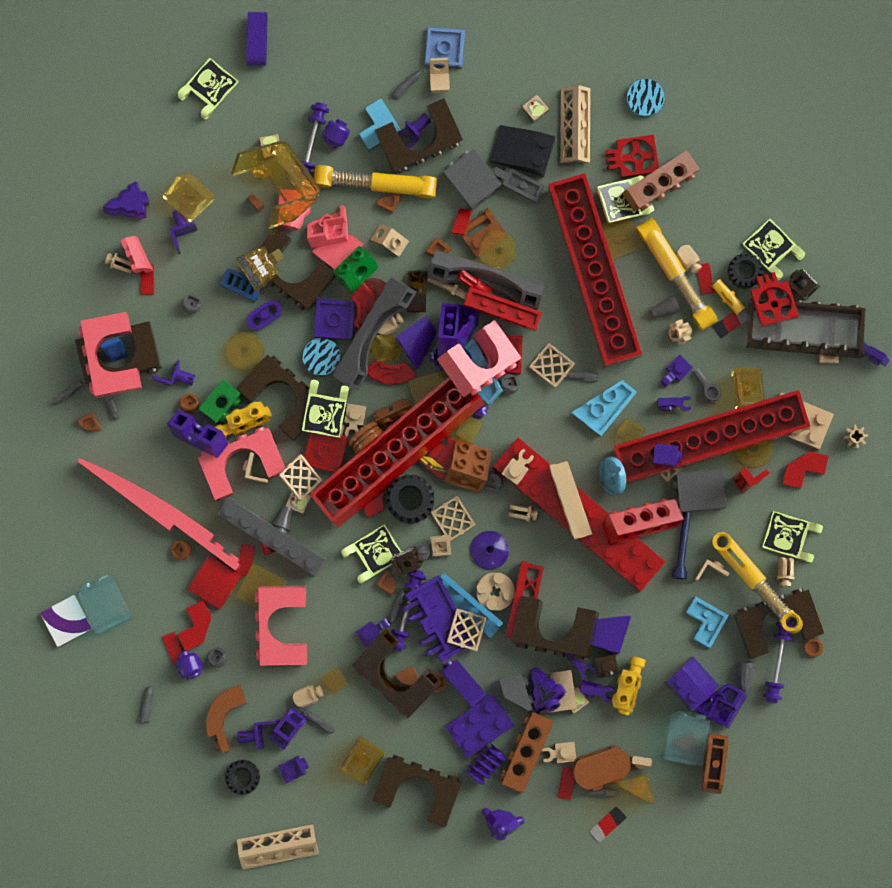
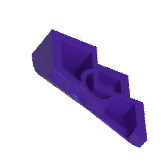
(417, 340)
(723, 705)

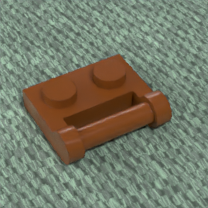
(474, 242)

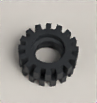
(744, 259)
(230, 777)

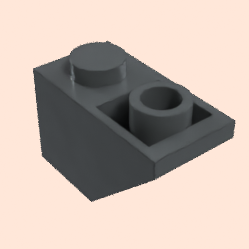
(515, 690)

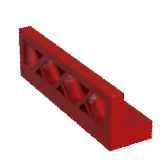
(502, 309)
(746, 481)
(519, 592)

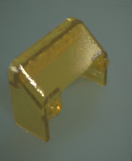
(287, 174)

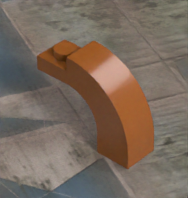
(216, 715)

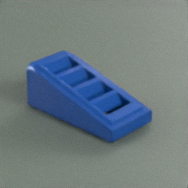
(224, 283)
(114, 349)

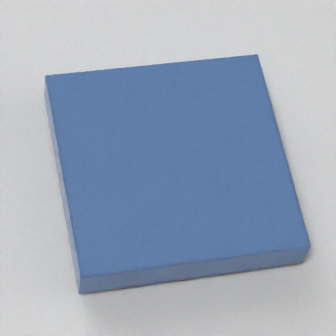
(445, 44)

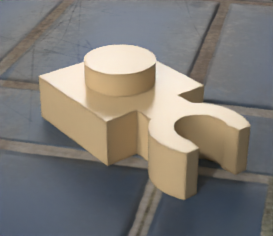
(354, 416)
(516, 469)
(563, 752)

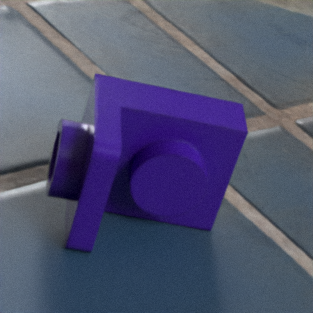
(293, 768)

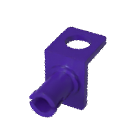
(412, 130)
(181, 229)
(178, 375)
(255, 735)

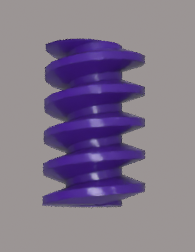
(485, 764)

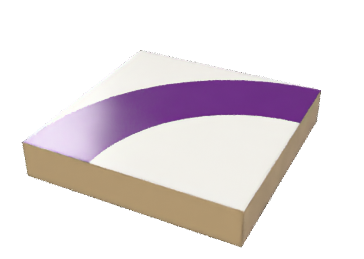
(66, 621)

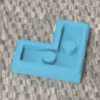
(380, 116)
(711, 619)

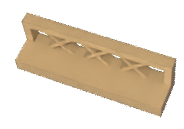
(578, 123)
(570, 500)
(277, 850)

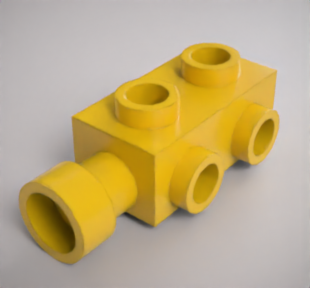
(246, 416)
(626, 687)

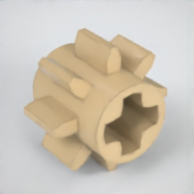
(680, 332)
(852, 441)

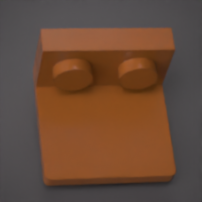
(468, 466)

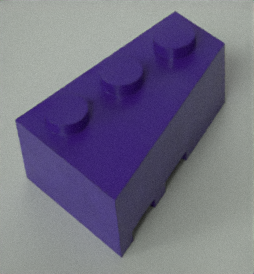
(456, 326)

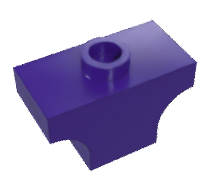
(287, 728)

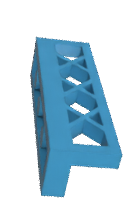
(466, 602)

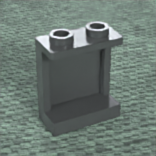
(472, 178)
(700, 490)

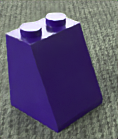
(692, 684)

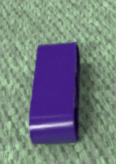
(257, 38)

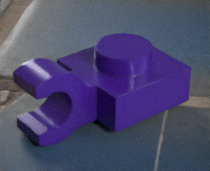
(875, 356)
(677, 370)
(668, 403)
(370, 631)
(580, 666)
(594, 689)

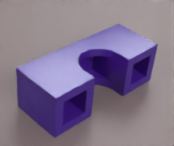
(188, 430)

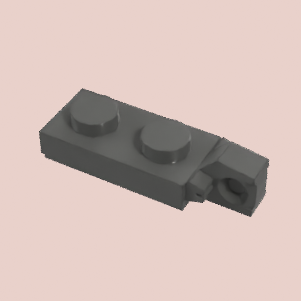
(519, 183)

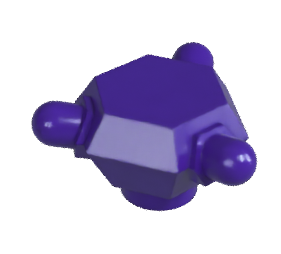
(501, 822)

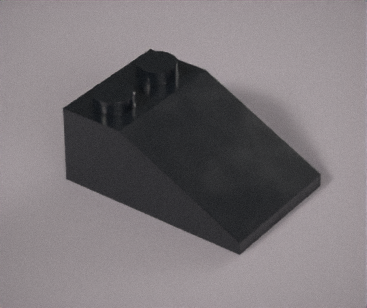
(523, 149)

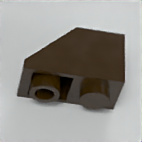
(417, 281)

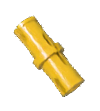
(728, 296)

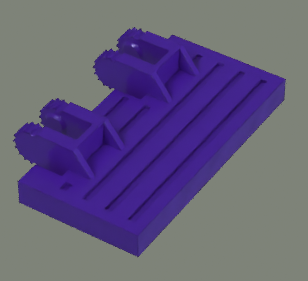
(439, 612)

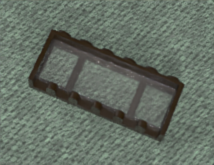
(817, 330)

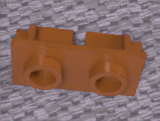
(386, 418)

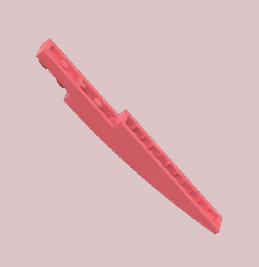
(163, 512)

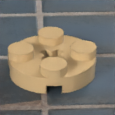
(485, 587)

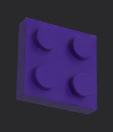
(334, 319)

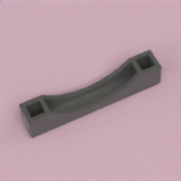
(517, 287)
(353, 366)
(257, 527)

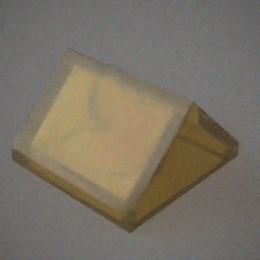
(188, 196)
(747, 386)
(362, 760)
(639, 786)

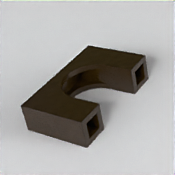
(445, 136)
(307, 291)
(145, 358)
(271, 372)
(750, 621)
(577, 643)
(372, 666)
(397, 771)

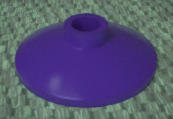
(485, 559)

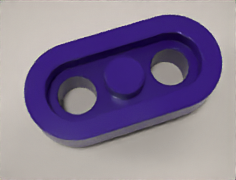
(263, 314)

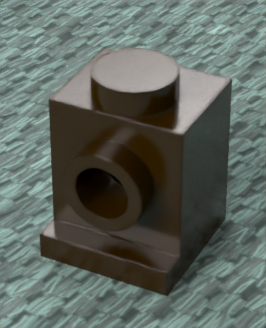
(795, 282)
(411, 555)
(606, 666)

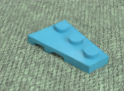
(494, 389)
(605, 408)

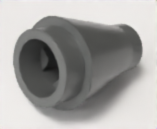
(666, 307)
(283, 520)
(745, 674)

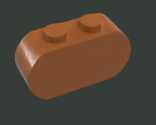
(714, 763)
(601, 767)

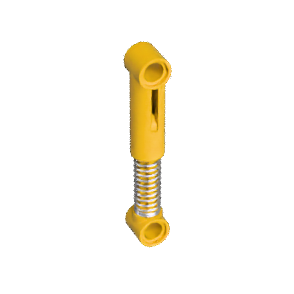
(420, 186)
(652, 236)
(756, 581)

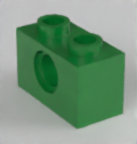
(355, 269)
(222, 391)

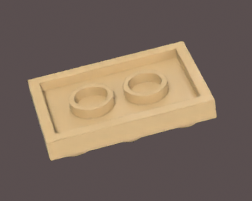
(819, 422)

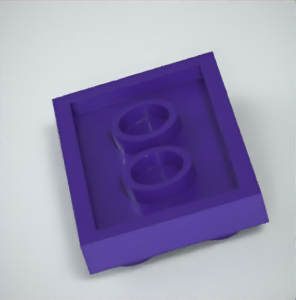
(479, 726)

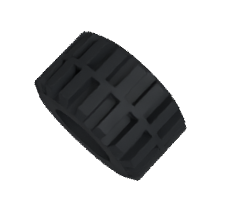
(398, 486)

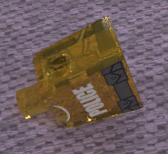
(260, 266)

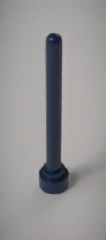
(679, 571)

